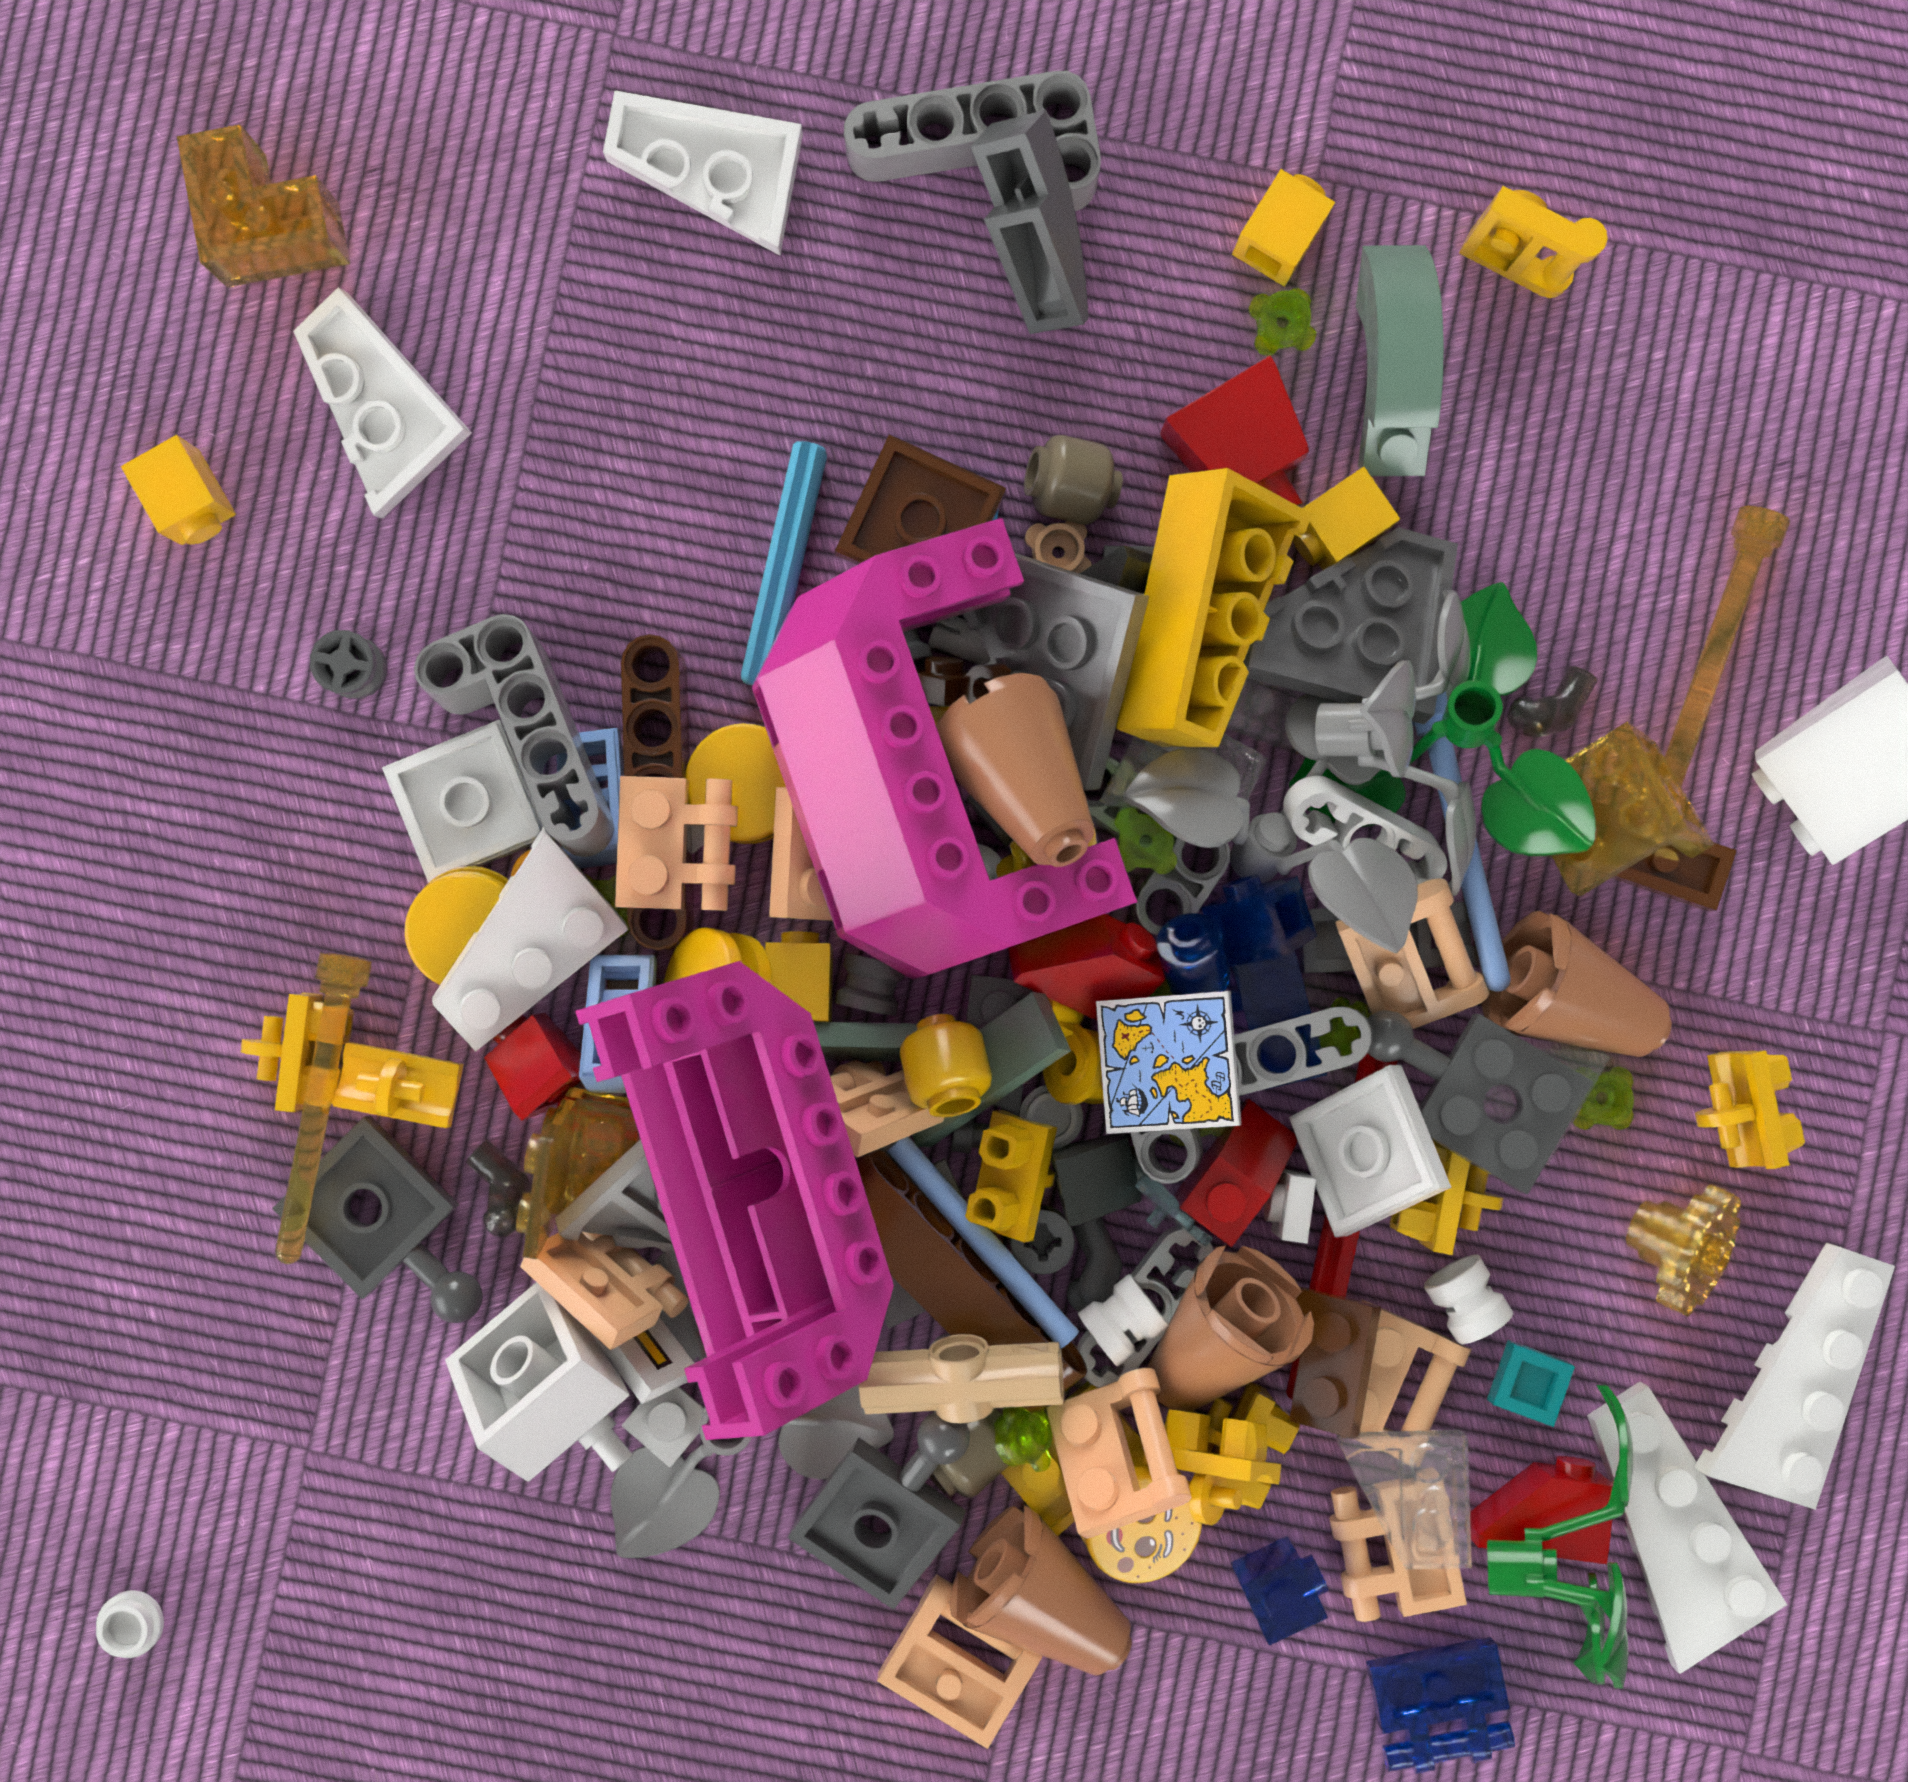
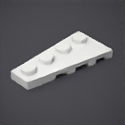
(1797, 1405)
(1690, 1550)

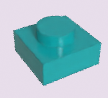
(1530, 1383)

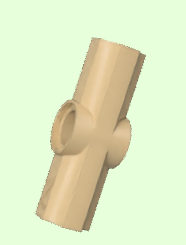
(963, 1378)

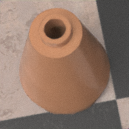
(1021, 766)
(1574, 992)
(1229, 1329)
(1039, 1596)

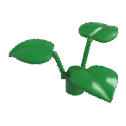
(1540, 801)
(1530, 1571)

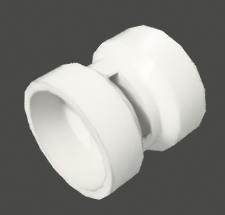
(1470, 1304)
(1123, 1320)

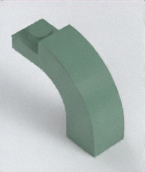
(1405, 357)

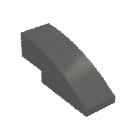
(1034, 221)

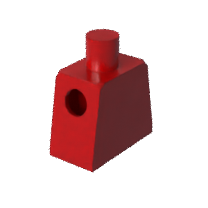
(1242, 428)

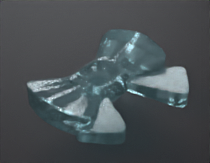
(1168, 1206)

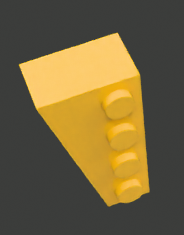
(1207, 589)

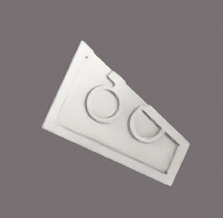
(710, 159)
(384, 408)
(530, 943)

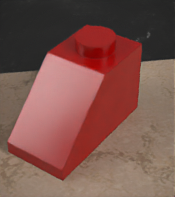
(1089, 963)
(533, 1064)
(1237, 1174)
(1543, 1497)

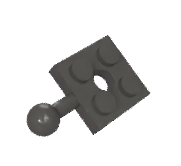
(1454, 1104)
(410, 1212)
(876, 1485)

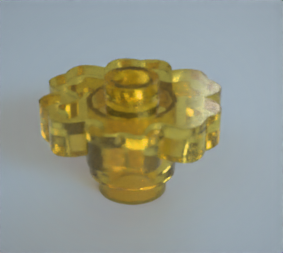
(1687, 1245)

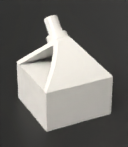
(537, 1387)

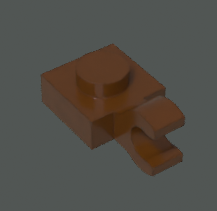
(946, 681)

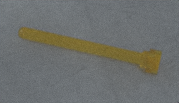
(1756, 536)
(340, 981)

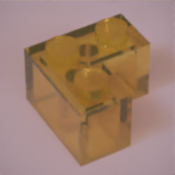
(248, 225)

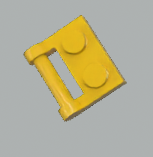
(1518, 228)

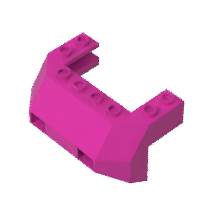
(876, 777)
(751, 1191)

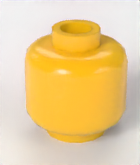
(945, 1066)

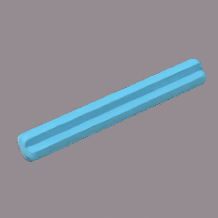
(785, 552)

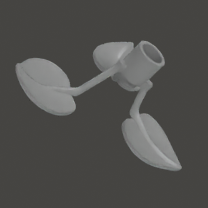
(1386, 725)
(1196, 801)
(669, 1506)

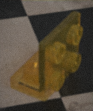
(1634, 807)
(569, 1155)

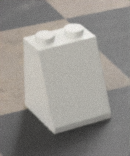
(1844, 764)

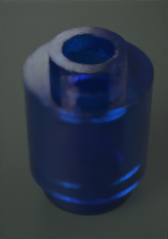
(1193, 955)

